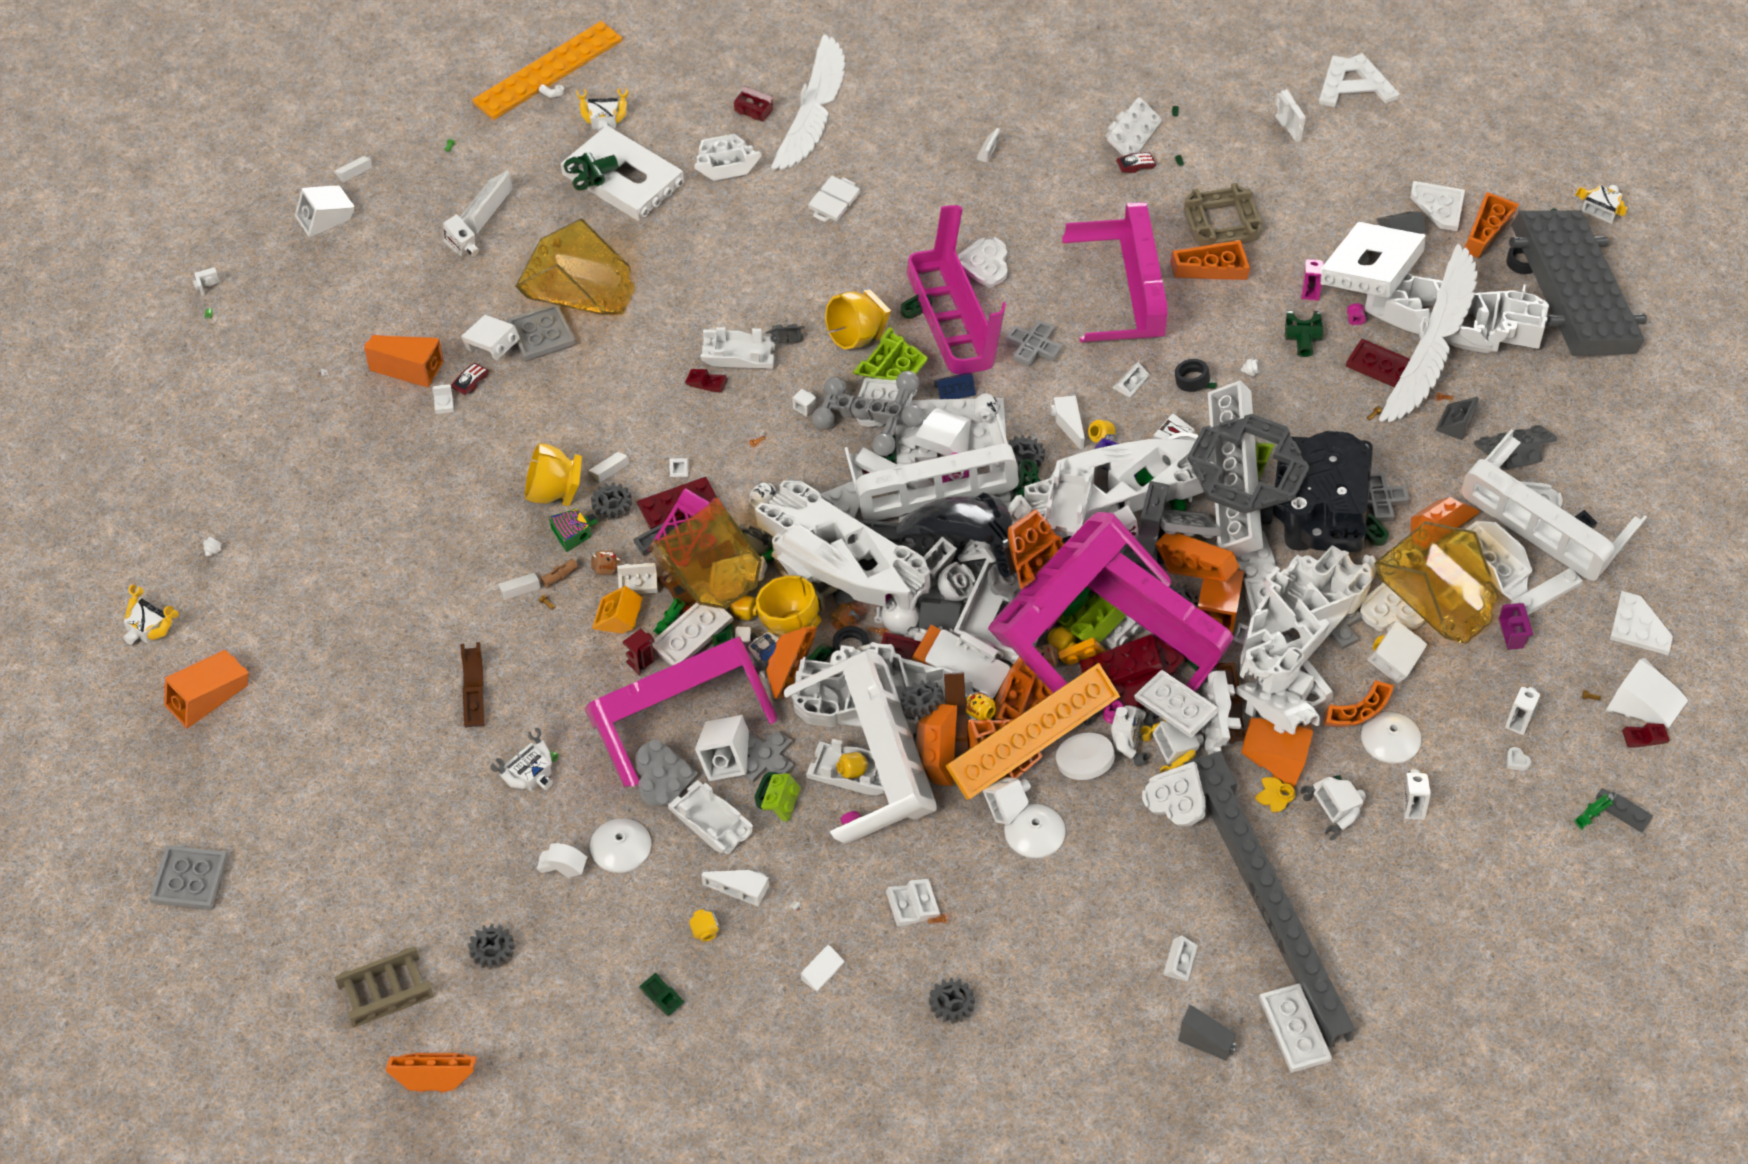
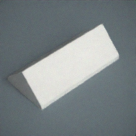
(487, 201)

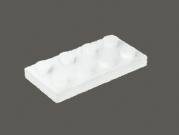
(690, 633)
(1176, 703)
(1295, 1028)

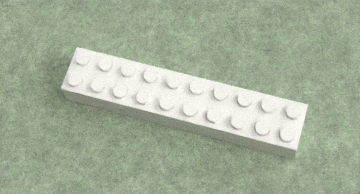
(1239, 531)

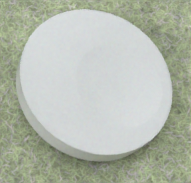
(1085, 756)

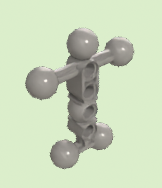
(875, 409)

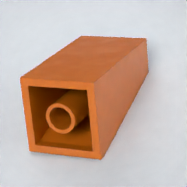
(405, 357)
(1221, 599)
(203, 687)

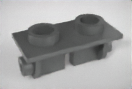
(779, 333)

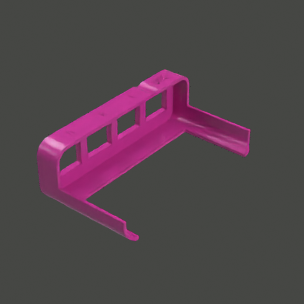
(944, 258)
(1140, 266)
(1060, 584)
(1163, 614)
(663, 685)

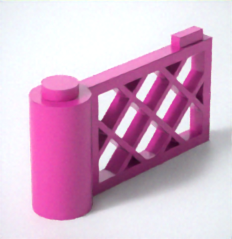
(689, 504)

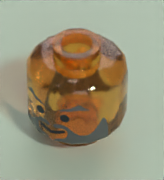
(845, 616)

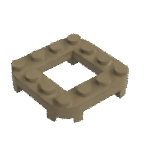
(1236, 195)

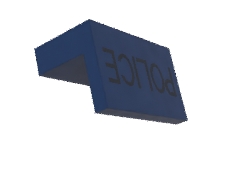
(955, 386)

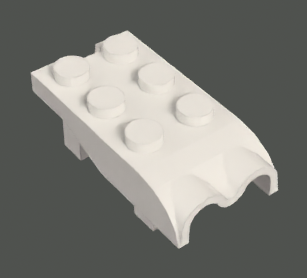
(737, 349)
(1068, 499)
(1218, 693)
(1279, 708)
(825, 769)
(711, 818)

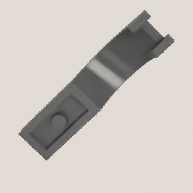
(1151, 518)

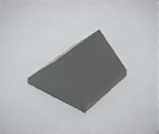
(1457, 418)
(939, 613)

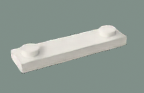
(1549, 590)

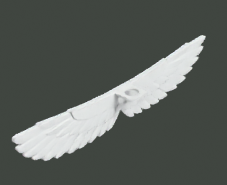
(811, 117)
(1447, 316)

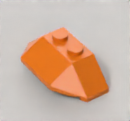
(1444, 512)
(786, 658)
(937, 743)
(431, 1070)

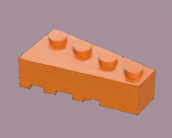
(1489, 222)
(1212, 261)
(1196, 558)

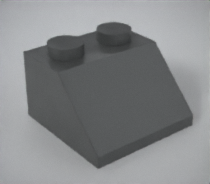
(1407, 221)

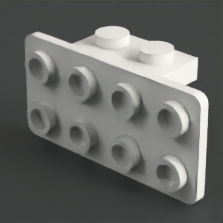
(1133, 128)
(971, 657)

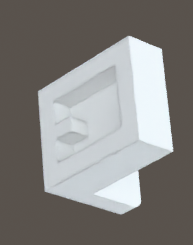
(205, 278)
(443, 399)

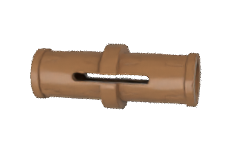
(559, 573)

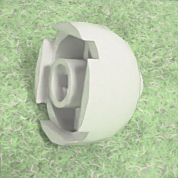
(955, 582)
(898, 619)

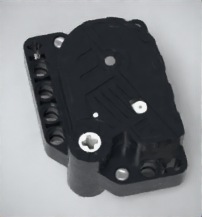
(1324, 505)

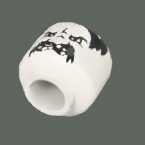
(985, 407)
(761, 493)

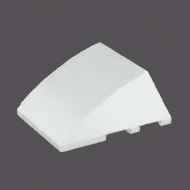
(725, 157)
(940, 433)
(1648, 696)

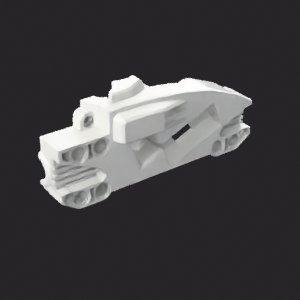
(1122, 463)
(1327, 587)

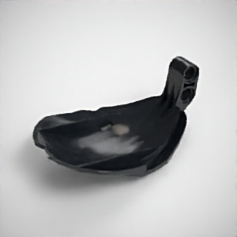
(976, 518)

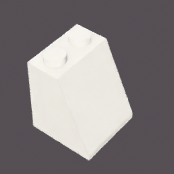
(322, 208)
(724, 748)

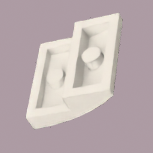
(912, 902)

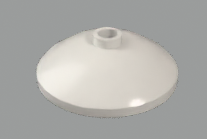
(1390, 745)
(1036, 840)
(622, 854)

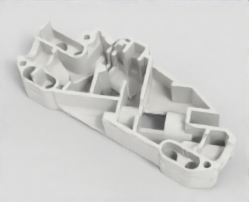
(1499, 316)
(800, 533)
(834, 695)

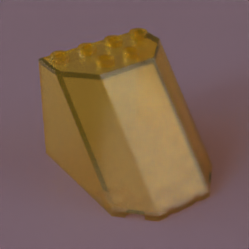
(577, 272)
(710, 557)
(1442, 579)

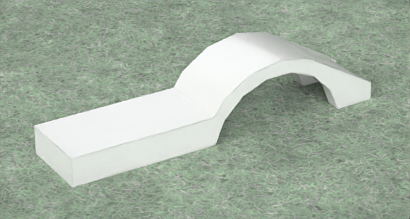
(872, 463)

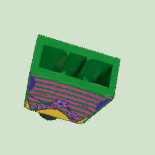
(572, 527)

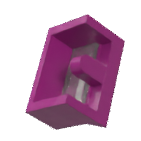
(1515, 625)

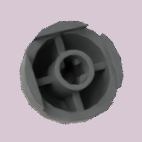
(757, 539)

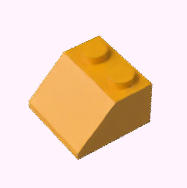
(618, 611)

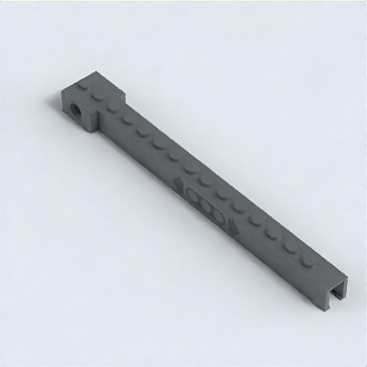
(1267, 892)

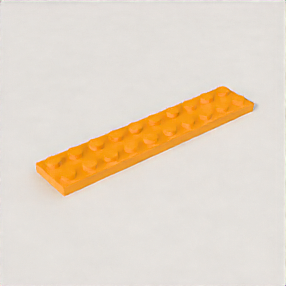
(547, 70)
(1032, 731)

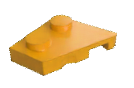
(1081, 651)

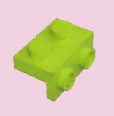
(781, 795)

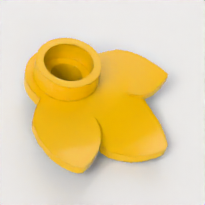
(1273, 794)

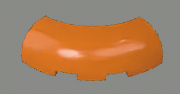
(1352, 715)

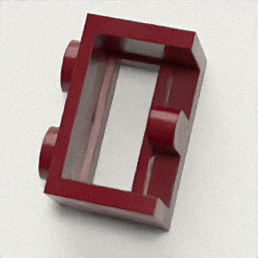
(753, 109)
(640, 650)

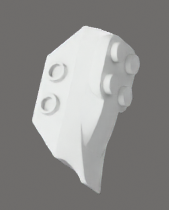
(1504, 557)

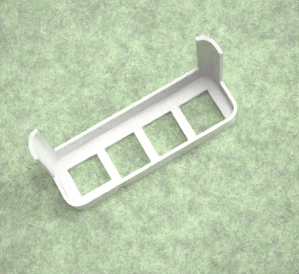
(908, 501)
(1538, 518)
(888, 741)

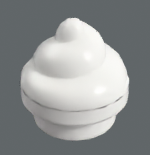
(1251, 367)
(211, 546)

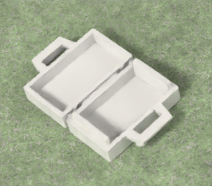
(1290, 115)
(834, 198)

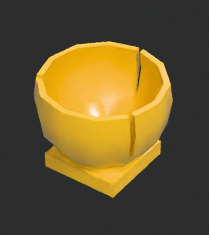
(859, 314)
(552, 475)
(788, 605)

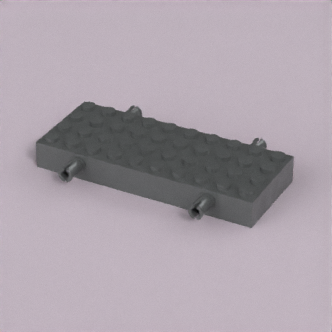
(1577, 282)

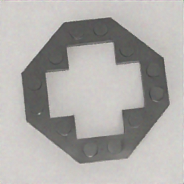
(1264, 494)

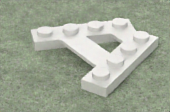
(1371, 80)

